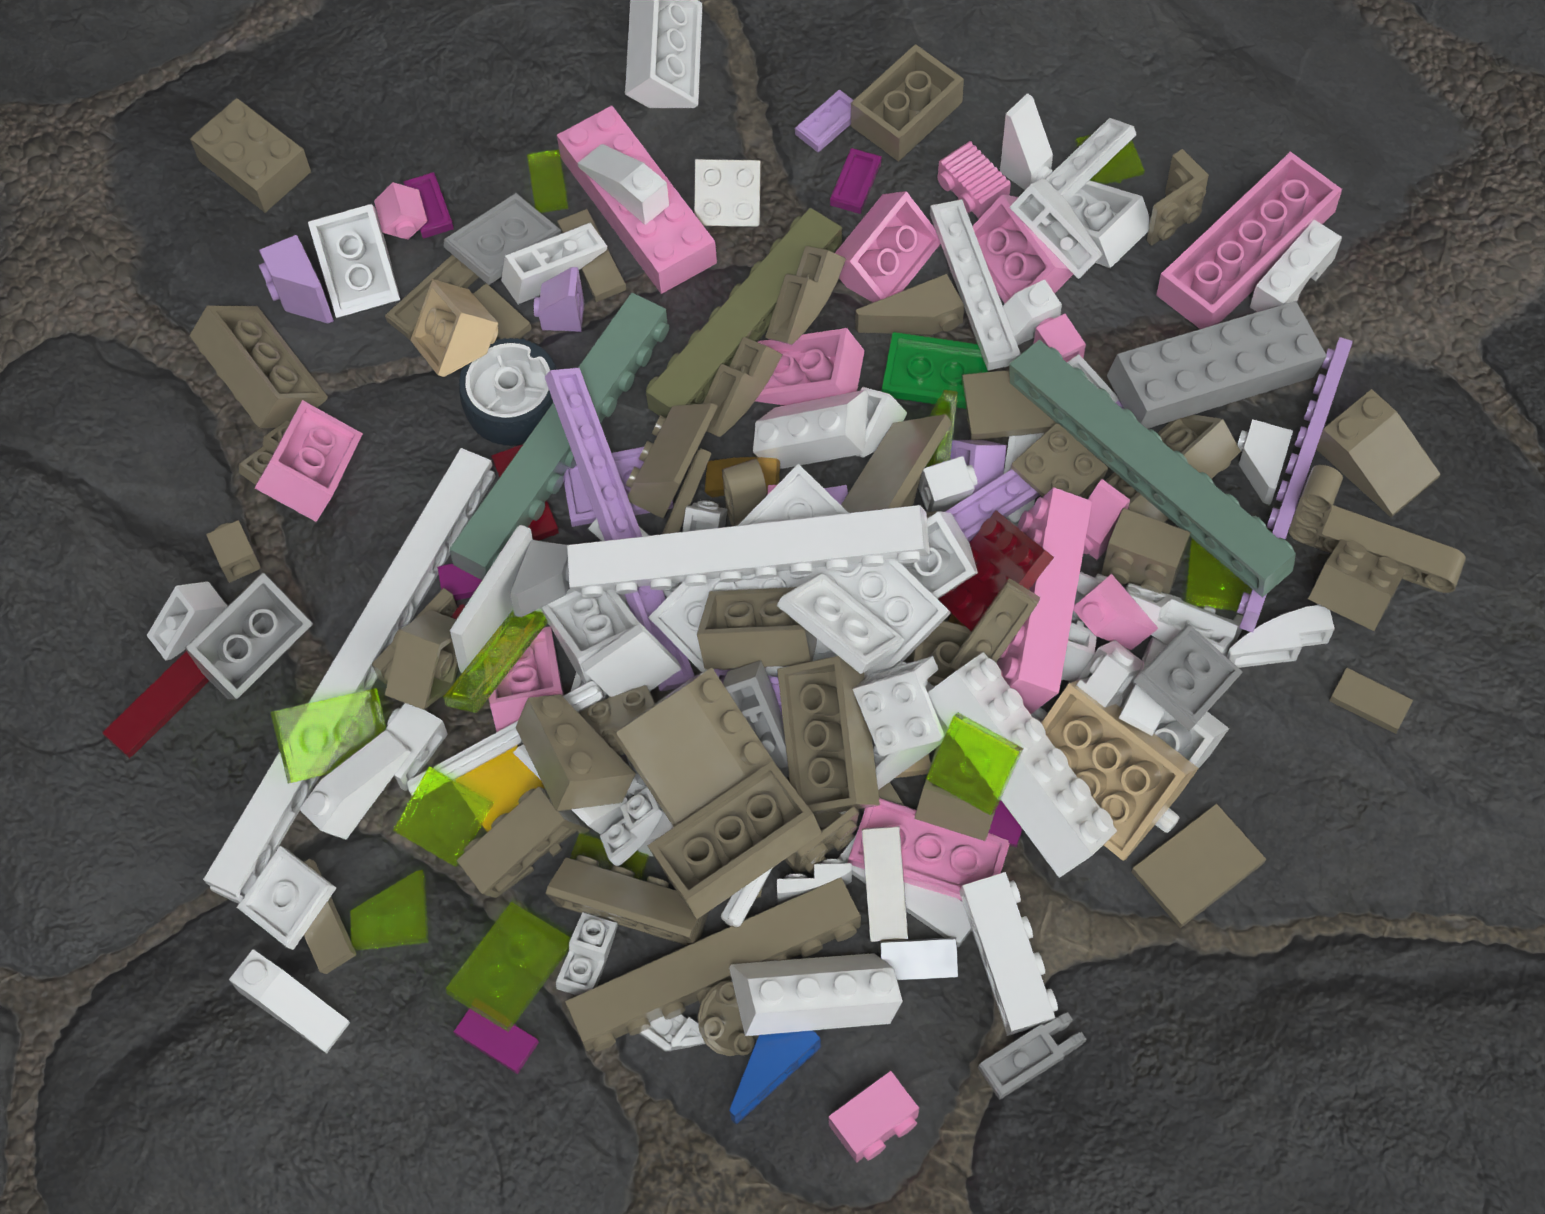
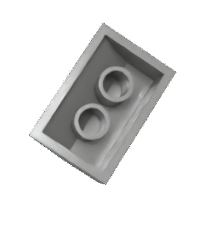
(247, 637)

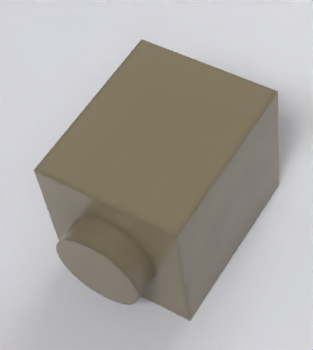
(233, 551)

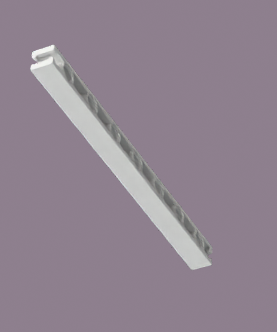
(389, 609)

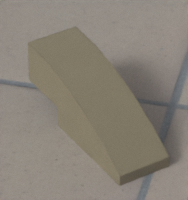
(804, 294)
(740, 384)

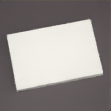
(840, 622)

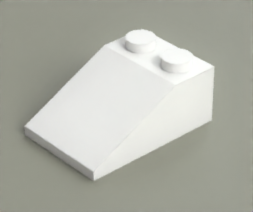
(1111, 218)
(354, 260)
(587, 624)

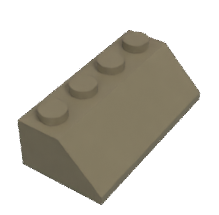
(255, 363)
(1204, 444)
(827, 736)
(735, 839)
(625, 900)

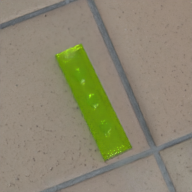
(494, 661)

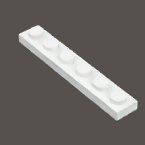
(974, 284)

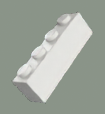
(1007, 953)

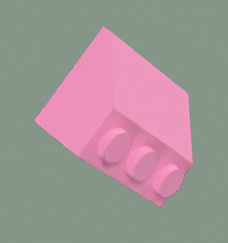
(887, 247)
(1015, 253)

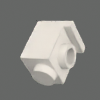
(704, 516)
(1110, 677)

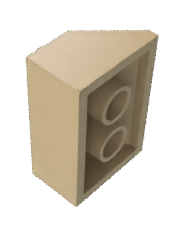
(452, 328)

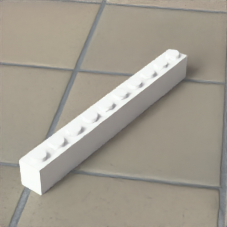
(749, 550)

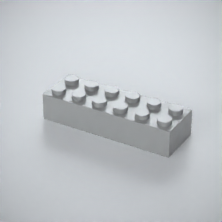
(1216, 365)

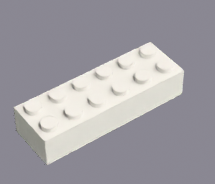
(1043, 790)

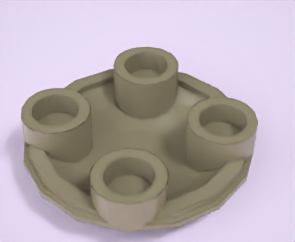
(721, 1022)

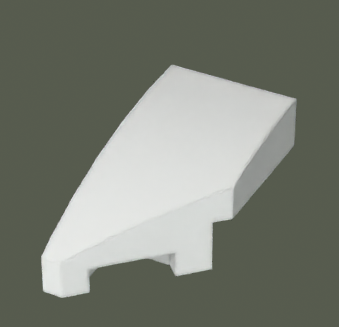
(674, 1033)

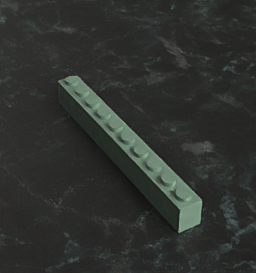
(546, 454)
(1153, 468)

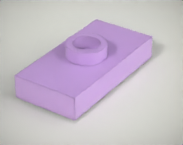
(826, 121)

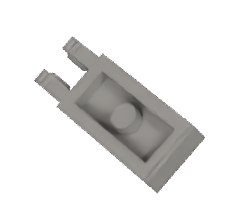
(1028, 1056)

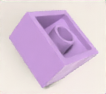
(293, 280)

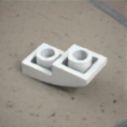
(628, 835)
(798, 884)
(586, 954)

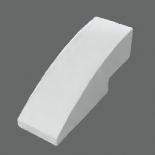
(1283, 637)

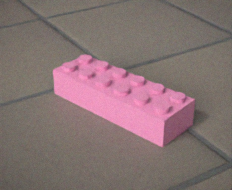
(673, 242)
(1247, 242)
(1038, 651)

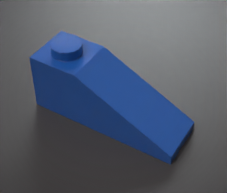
(770, 1064)

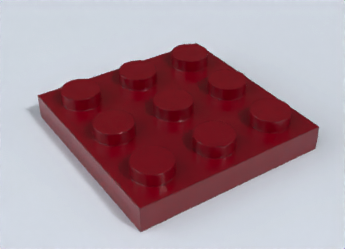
(999, 554)

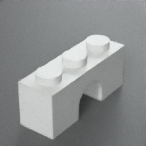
(1303, 260)

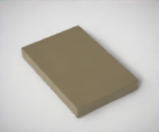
(999, 408)
(1198, 865)

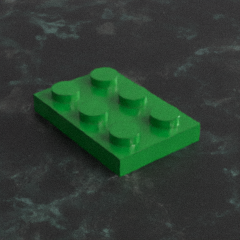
(926, 366)

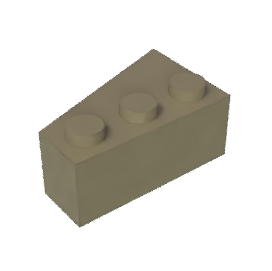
(571, 756)
(517, 842)

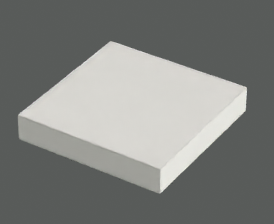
(631, 663)
(286, 897)

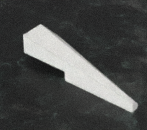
(1173, 614)

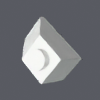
(1029, 308)
(881, 414)
(1263, 456)
(946, 484)
(184, 617)
(420, 734)

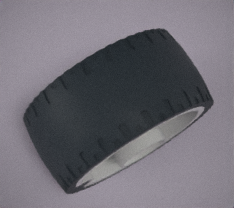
(507, 391)

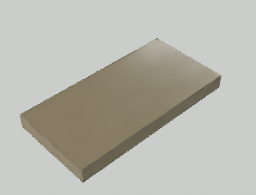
(896, 464)

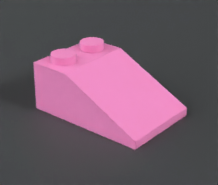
(814, 368)
(309, 461)
(531, 676)

